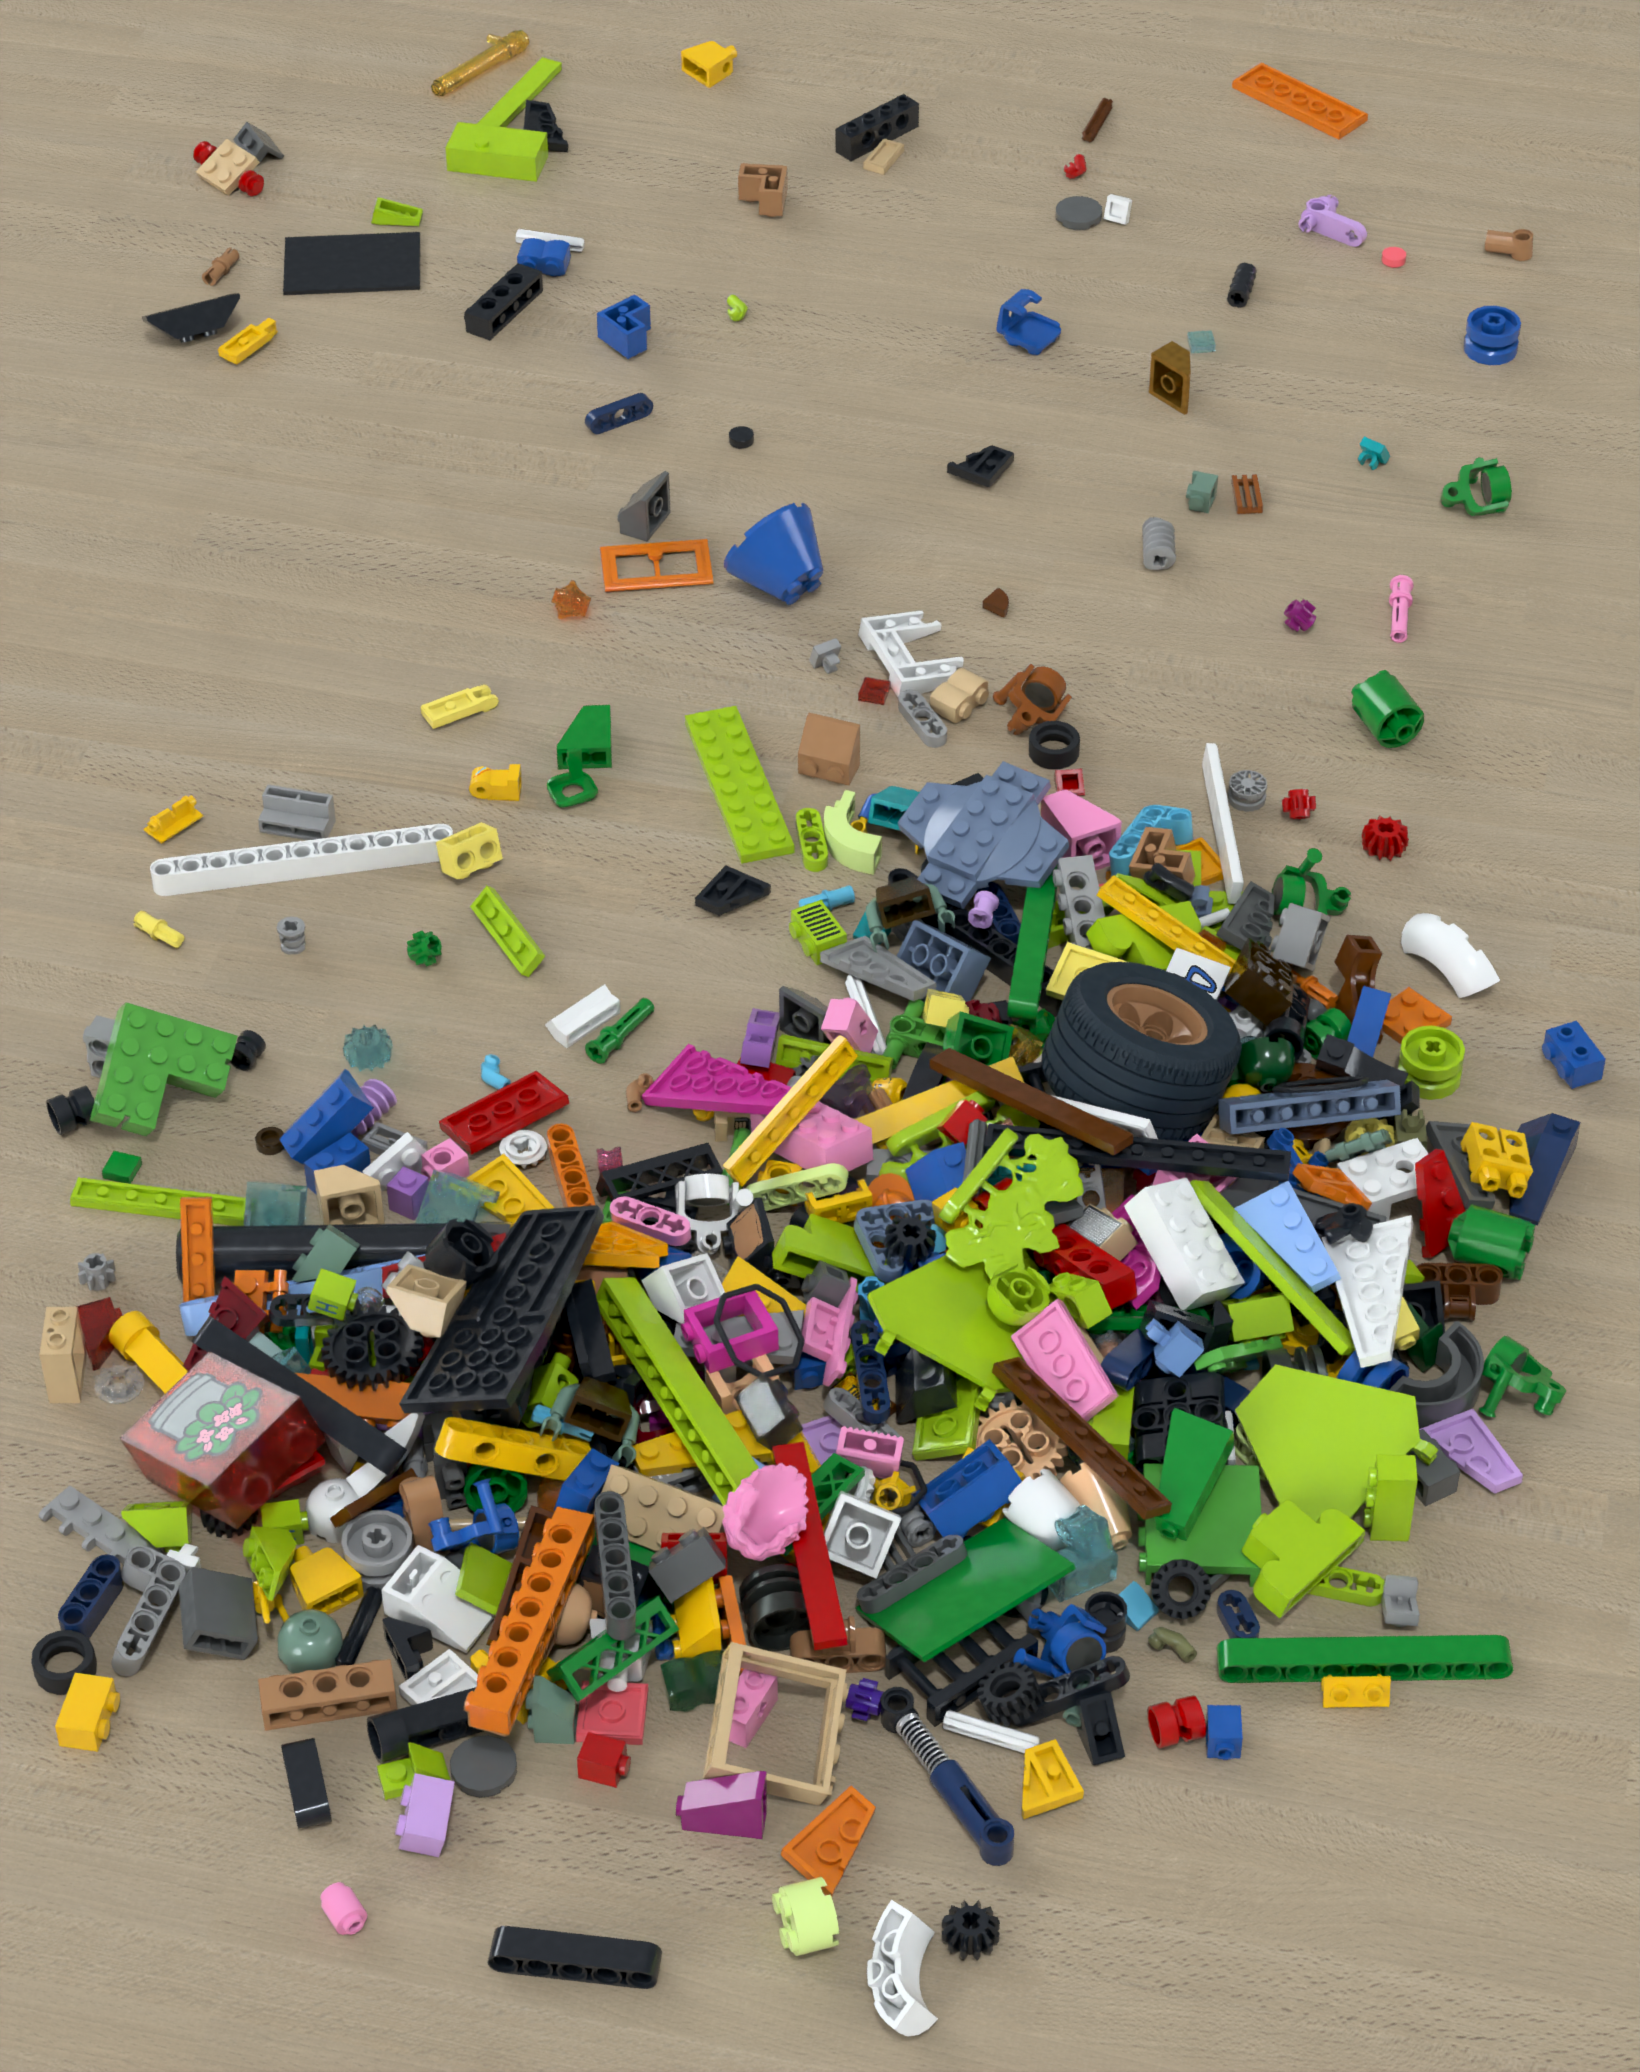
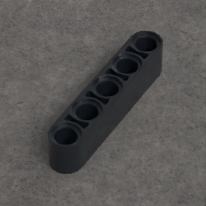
(575, 1957)

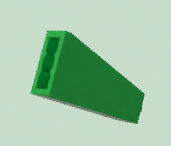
(1190, 1469)

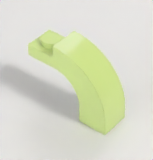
(847, 845)

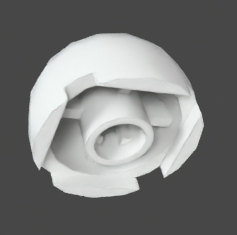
(325, 1502)

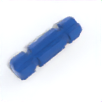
(665, 1648)

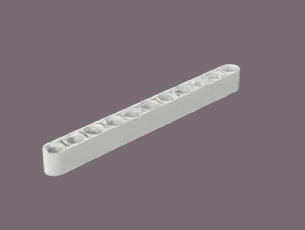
(297, 860)

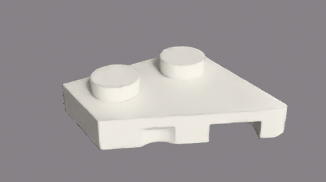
(402, 1153)

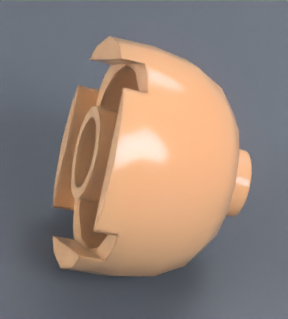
(575, 1617)

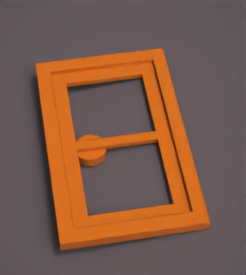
(655, 553)

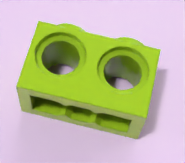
(1082, 1298)

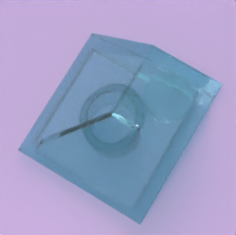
(275, 1203)

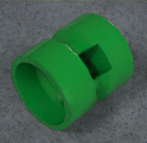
(1330, 1022)

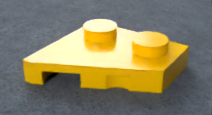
(1048, 1780)

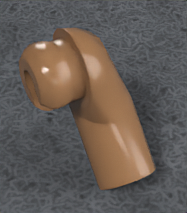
(635, 1091)

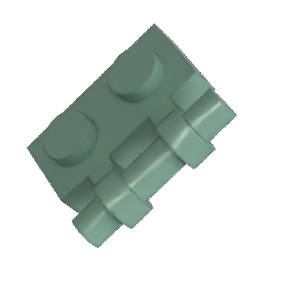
(1367, 1142)

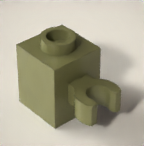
(1410, 1127)

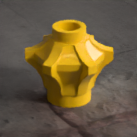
(892, 1483)

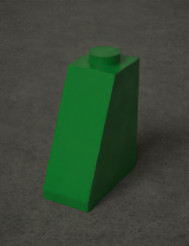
(592, 735)

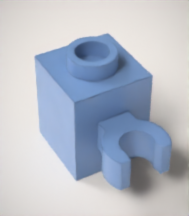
(1174, 1348)

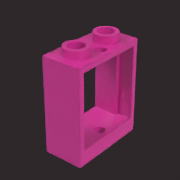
(746, 1347)

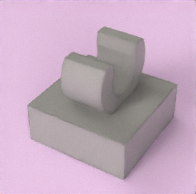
(826, 655)

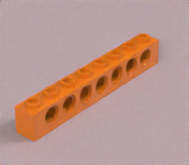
(531, 1621)

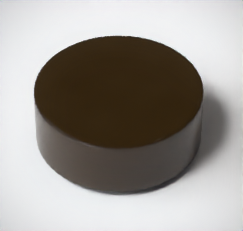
(268, 1141)

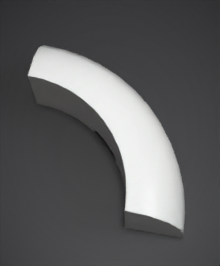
(1450, 952)
(896, 1970)

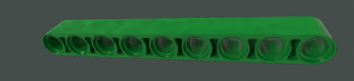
(1032, 951)
(1393, 1656)

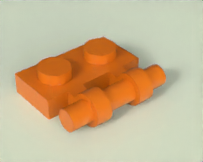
(256, 1286)

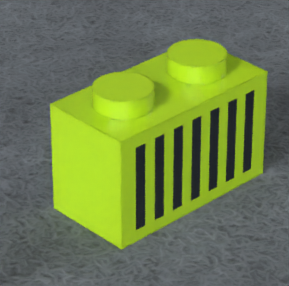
(816, 929)

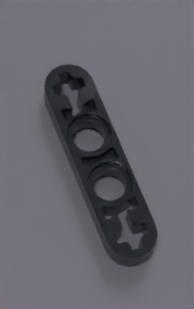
(1066, 1685)

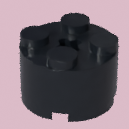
(461, 1252)

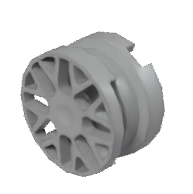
(1247, 793)

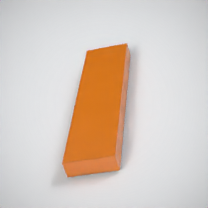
(197, 1247)

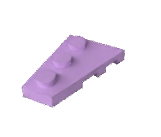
(1475, 1450)

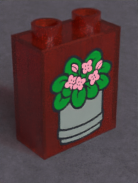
(223, 1439)

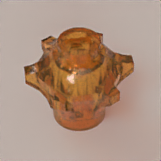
(570, 601)

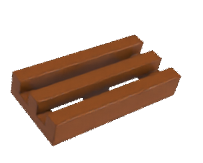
(1245, 482)

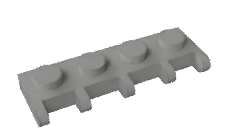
(94, 1524)

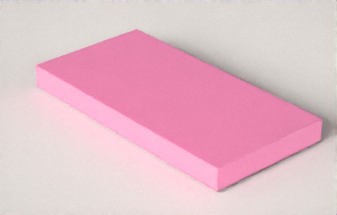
(1064, 1360)

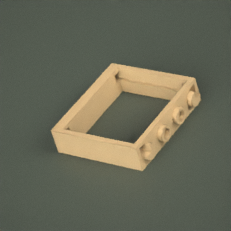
(791, 1668)

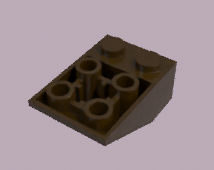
(1260, 982)

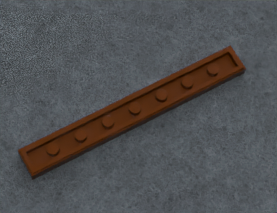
(1032, 1101)
(1082, 1438)

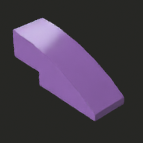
(760, 1038)

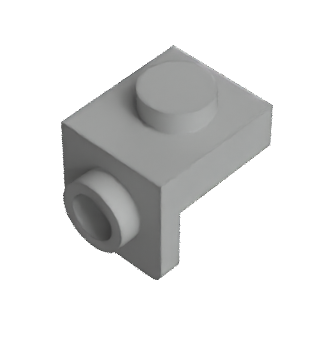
(1400, 1601)

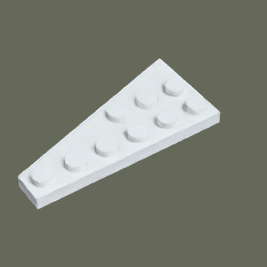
(1373, 1286)

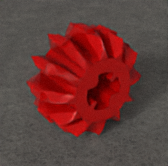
(1385, 837)

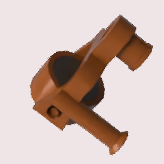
(1039, 694)

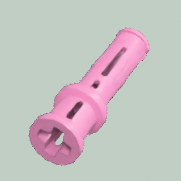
(1400, 600)

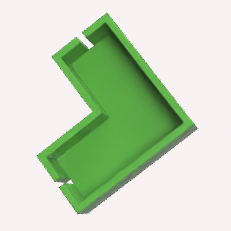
(154, 1051)

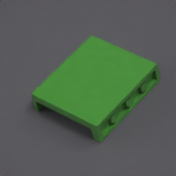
(1218, 1532)

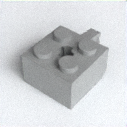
(1300, 936)

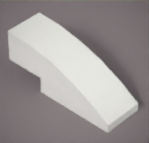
(369, 1477)

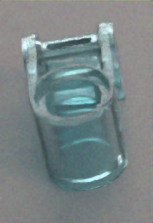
(1086, 1533)

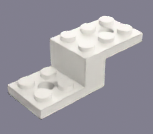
(1379, 1175)

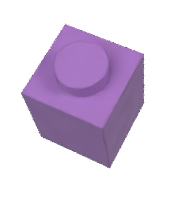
(407, 1192)

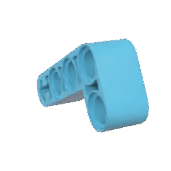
(1150, 816)

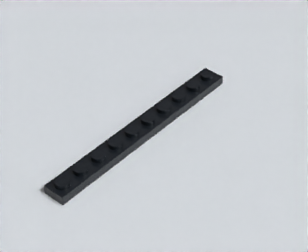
(1163, 1155)

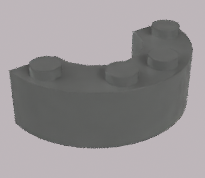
(1458, 1388)

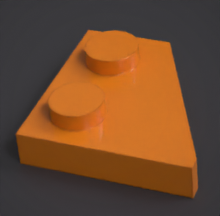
(1331, 1184)

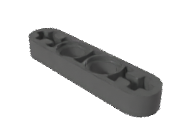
(886, 1591)

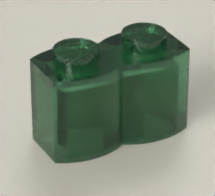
(691, 1680)

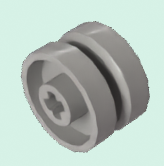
(377, 1546)

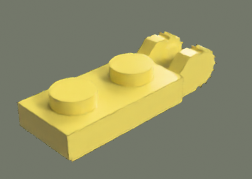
(459, 705)

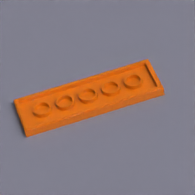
(1300, 101)

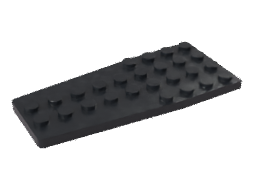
(506, 1315)

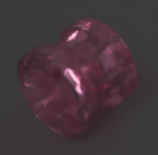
(609, 1159)

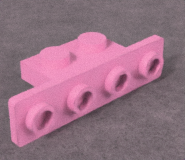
(827, 1332)

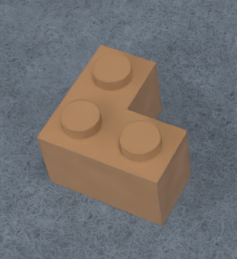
(764, 184)
(1159, 847)

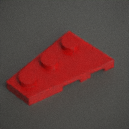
(1439, 1201)

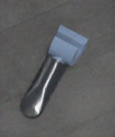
(1180, 889)

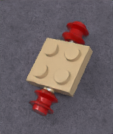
(228, 167)

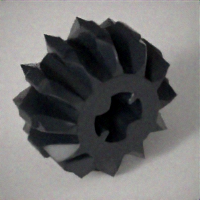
(910, 1238)
(970, 1930)

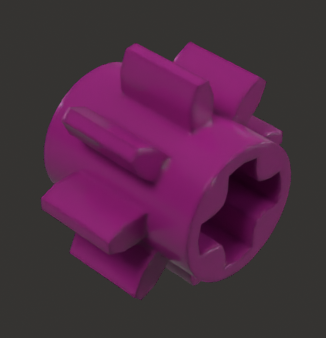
(1300, 615)

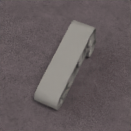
(146, 1616)

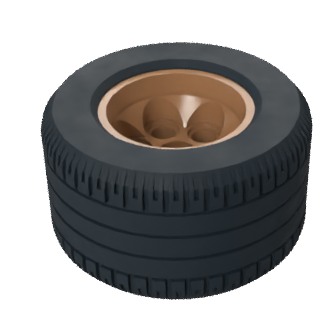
(1142, 1047)

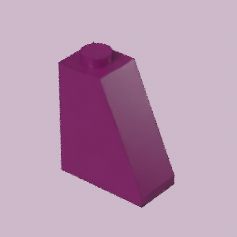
(725, 1805)

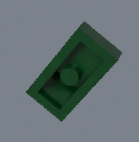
(1425, 1349)

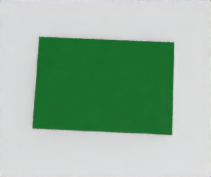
(998, 1573)

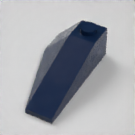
(1550, 1147)

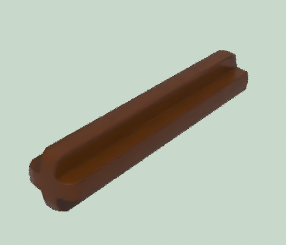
(1097, 120)

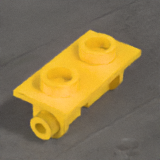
(172, 822)
(1356, 1691)

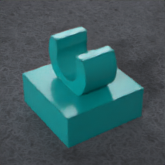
(1374, 451)

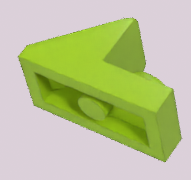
(401, 1772)

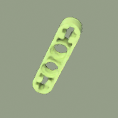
(827, 1180)

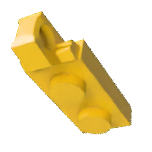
(248, 341)

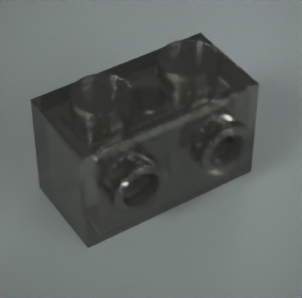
(769, 1412)

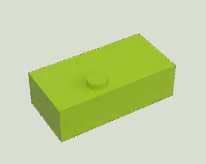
(497, 151)

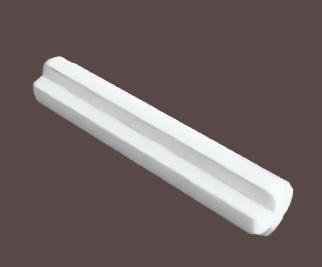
(576, 244)
(989, 1731)

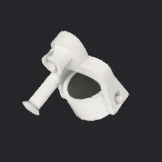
(710, 1191)

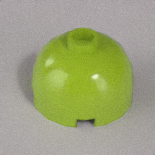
(1017, 1294)

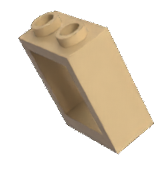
(63, 1355)

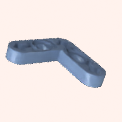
(871, 1226)

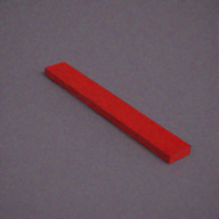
(814, 1561)

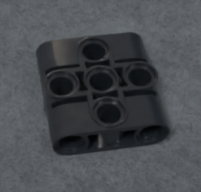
(1155, 1400)

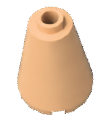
(1096, 1494)

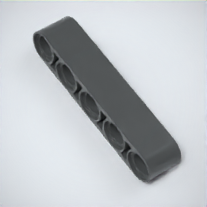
(615, 1565)

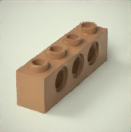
(327, 1694)

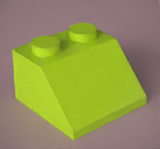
(1259, 1316)

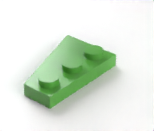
(1234, 1357)

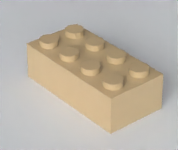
(660, 1508)

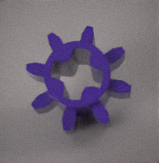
(864, 1699)

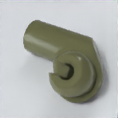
(1175, 1640)

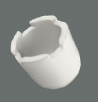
(1038, 1505)

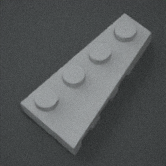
(739, 1326)

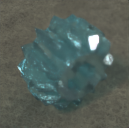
(367, 1047)

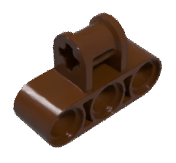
(1464, 1286)

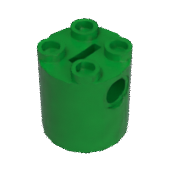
(1387, 710)
(1491, 1239)

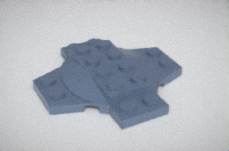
(984, 833)

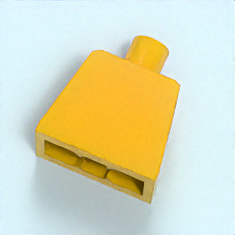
(708, 62)
(324, 1580)

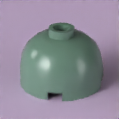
(309, 1641)

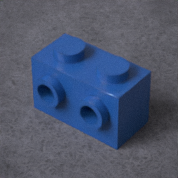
(1573, 1054)

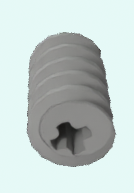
(1158, 544)

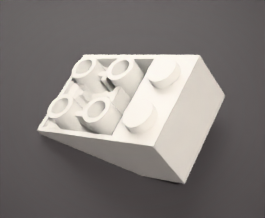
(425, 1596)

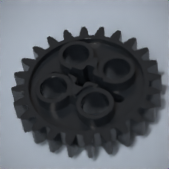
(349, 1349)

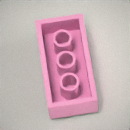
(825, 1138)

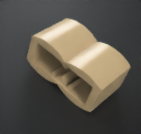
(959, 695)

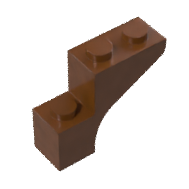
(1358, 964)

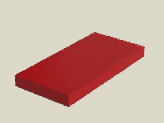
(503, 1112)

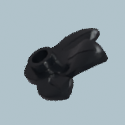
(1348, 1220)

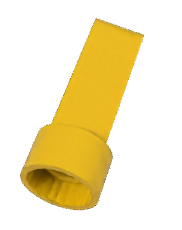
(140, 1342)

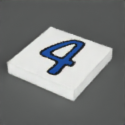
(1200, 971)

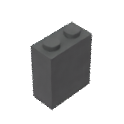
(218, 1613)

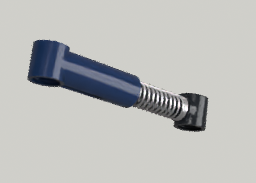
(949, 1778)

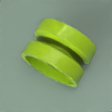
(1432, 1060)

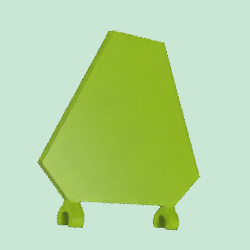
(948, 1318)
(1324, 1434)

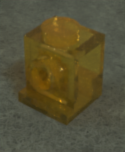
(1027, 1046)

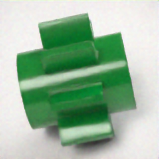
(424, 948)

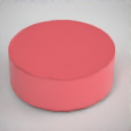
(1393, 257)

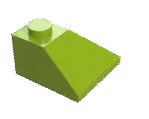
(162, 1523)

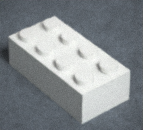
(1184, 1244)

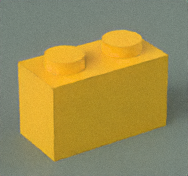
(87, 1712)

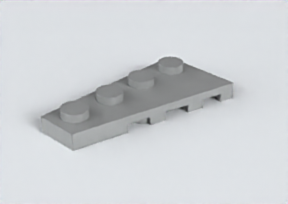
(878, 968)

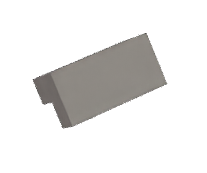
(296, 813)

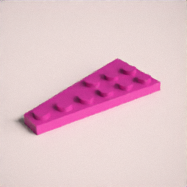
(713, 1084)

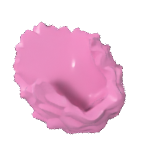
(766, 1512)

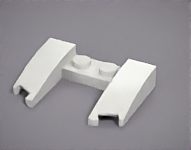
(887, 637)

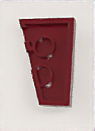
(235, 1312)

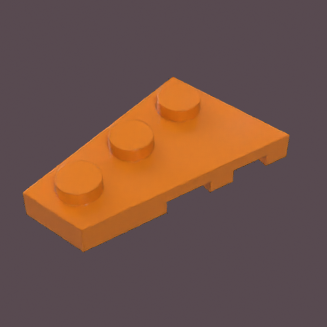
(831, 1839)

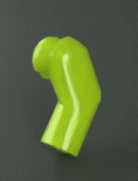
(738, 307)

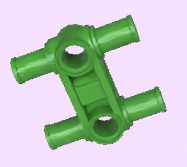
(910, 1034)

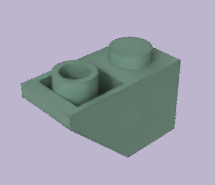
(330, 1252)
(551, 1713)

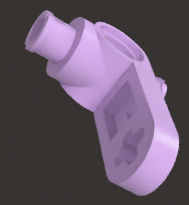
(1322, 218)

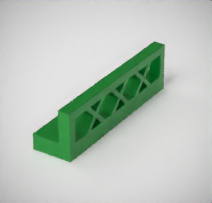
(829, 1478)
(603, 1642)

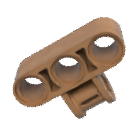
(421, 1507)
(863, 1653)

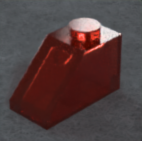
(96, 1323)

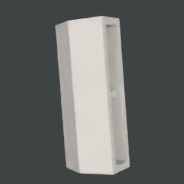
(584, 1017)

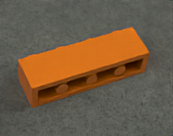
(372, 1406)

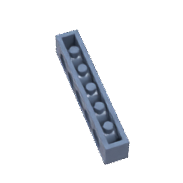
(1290, 1110)

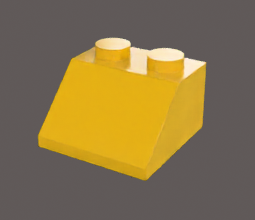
(697, 1622)

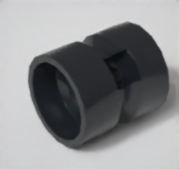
(70, 1110)
(1112, 1613)

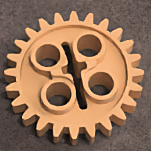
(1030, 1437)

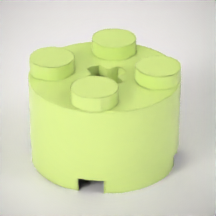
(806, 1917)

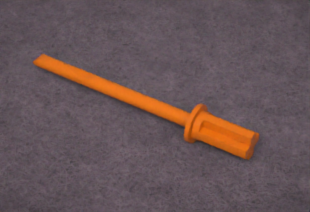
(1316, 990)

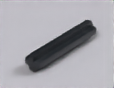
(359, 1626)

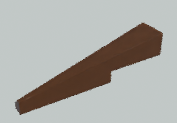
(530, 1535)

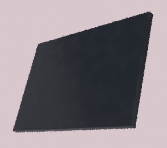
(352, 263)

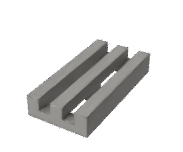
(380, 1144)

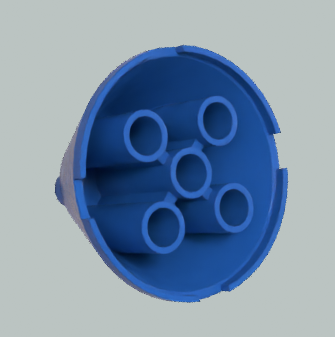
(779, 554)

